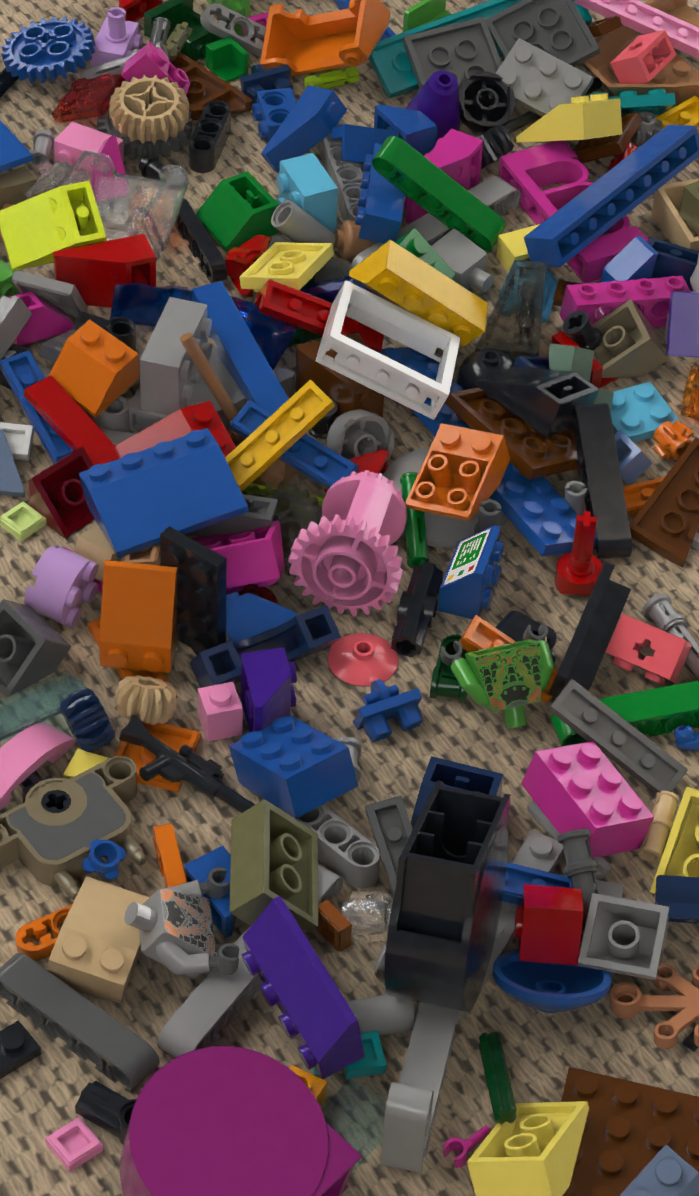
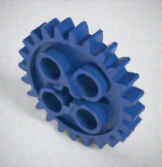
(48, 49)

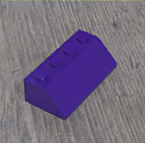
(302, 990)

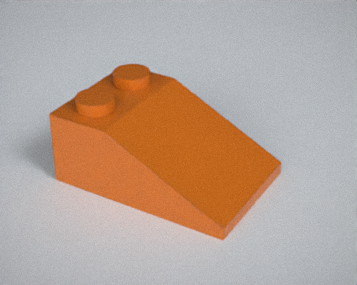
(138, 616)

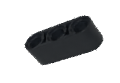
(209, 136)

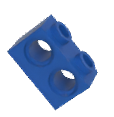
(272, 110)

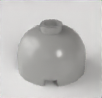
(359, 434)

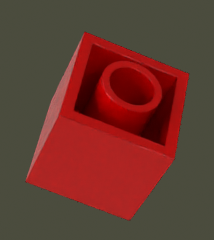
(549, 924)

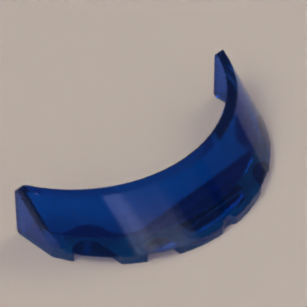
(146, 303)

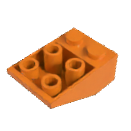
(459, 472)

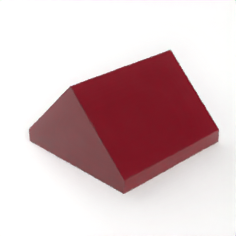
(60, 495)

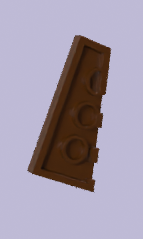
(672, 511)

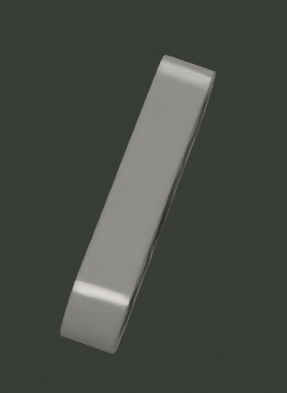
(224, 14)

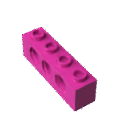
(601, 298)

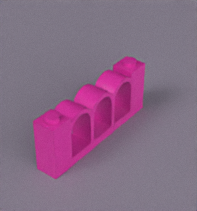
(559, 164)

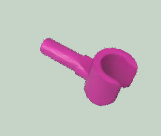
(465, 1146)

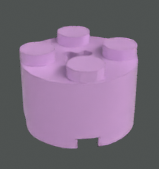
(62, 585)

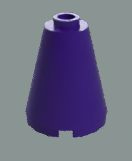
(439, 102)

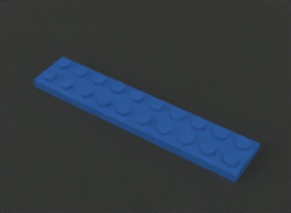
(529, 504)

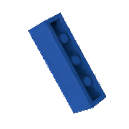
(378, 205)

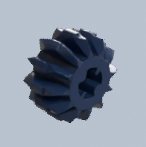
(87, 719)

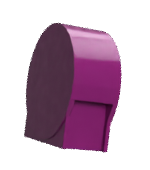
(231, 1128)

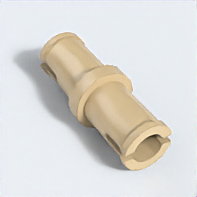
(660, 828)

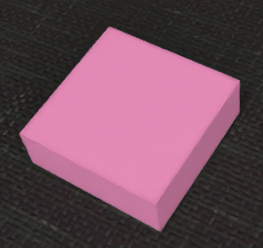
(74, 1144)

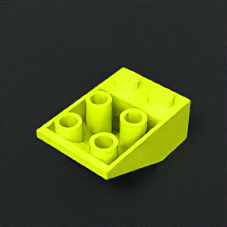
(50, 223)

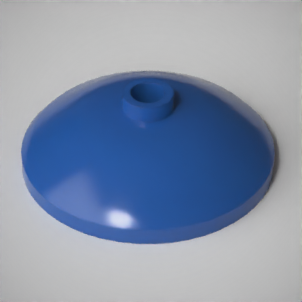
(549, 986)

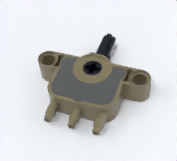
(63, 818)

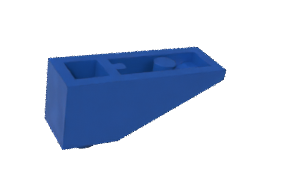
(305, 125)

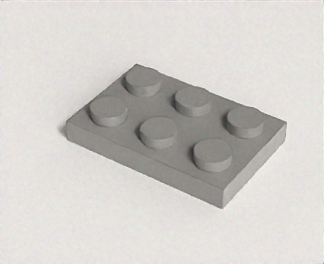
(541, 79)

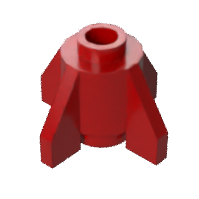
(242, 257)

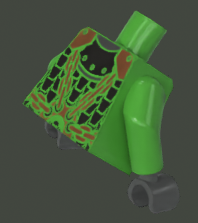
(505, 674)

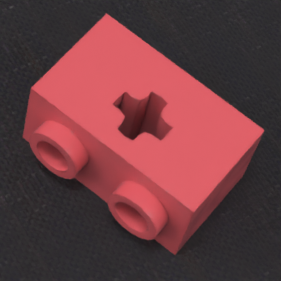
(643, 58)
(632, 635)

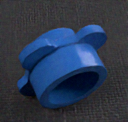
(108, 850)

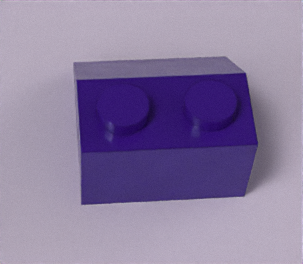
(266, 687)

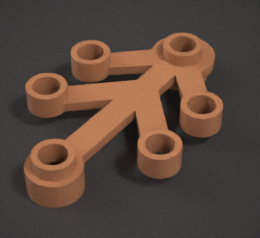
(627, 1001)

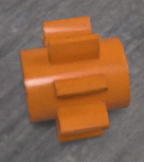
(672, 439)

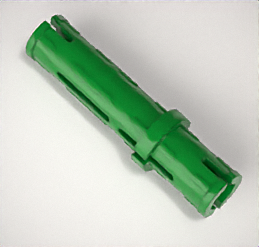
(415, 526)

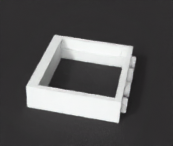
(378, 370)

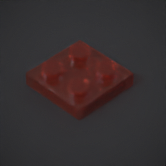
(87, 98)

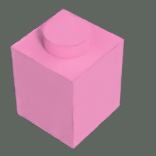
(220, 711)

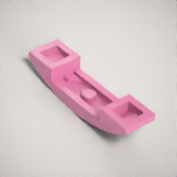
(27, 753)

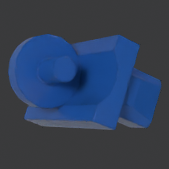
(385, 704)

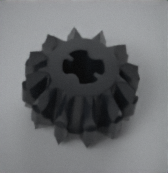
(495, 144)

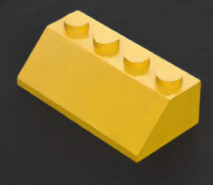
(422, 291)

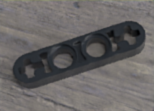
(201, 244)

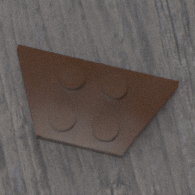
(208, 87)

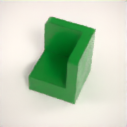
(227, 59)

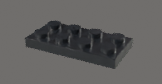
(199, 590)

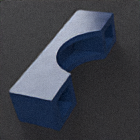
(299, 637)

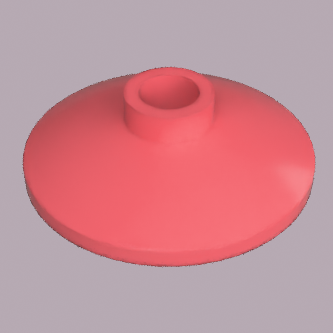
(362, 668)

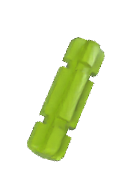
(333, 78)

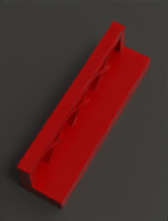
(309, 312)

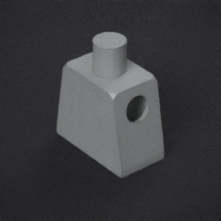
(465, 260)

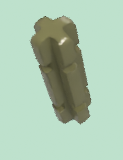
(177, 40)

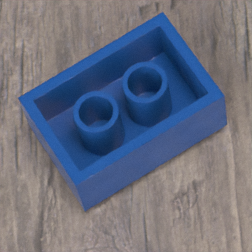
(293, 765)

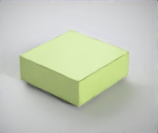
(22, 521)

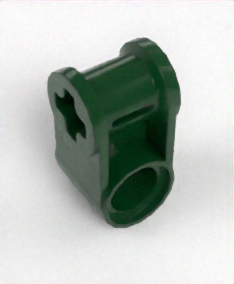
(443, 679)

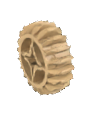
(149, 109)

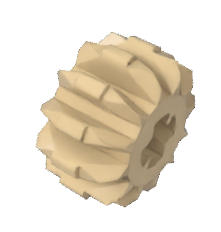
(147, 698)

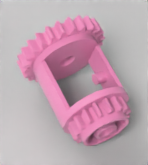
(349, 553)

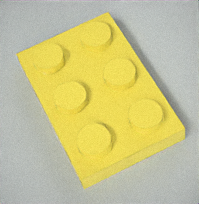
(287, 264)

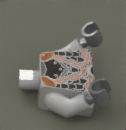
(179, 928)

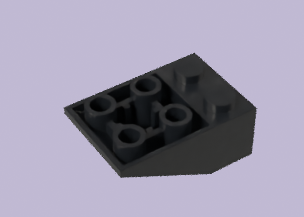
(539, 395)

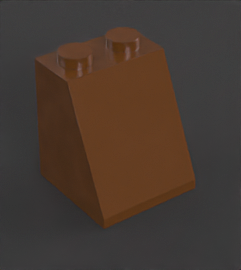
(344, 391)

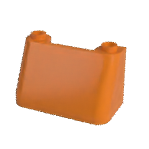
(323, 39)

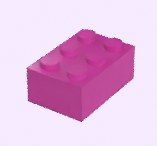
(585, 791)

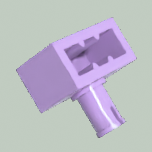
(116, 38)

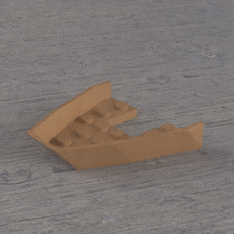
(675, 77)

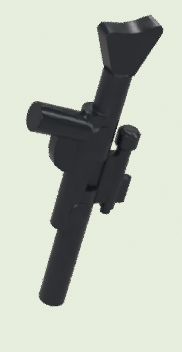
(176, 766)

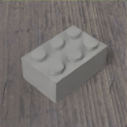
(165, 366)

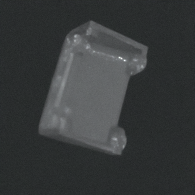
(132, 203)

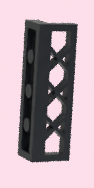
(592, 632)

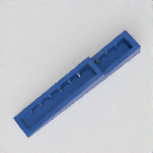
(239, 349)

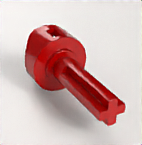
(579, 568)

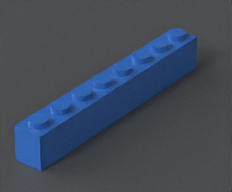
(613, 195)

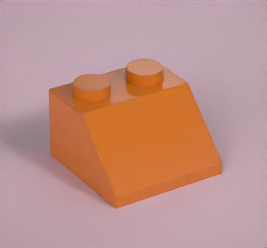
(95, 368)

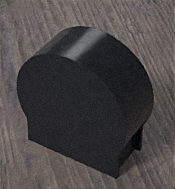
(448, 899)

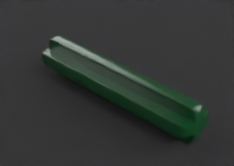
(497, 1078)

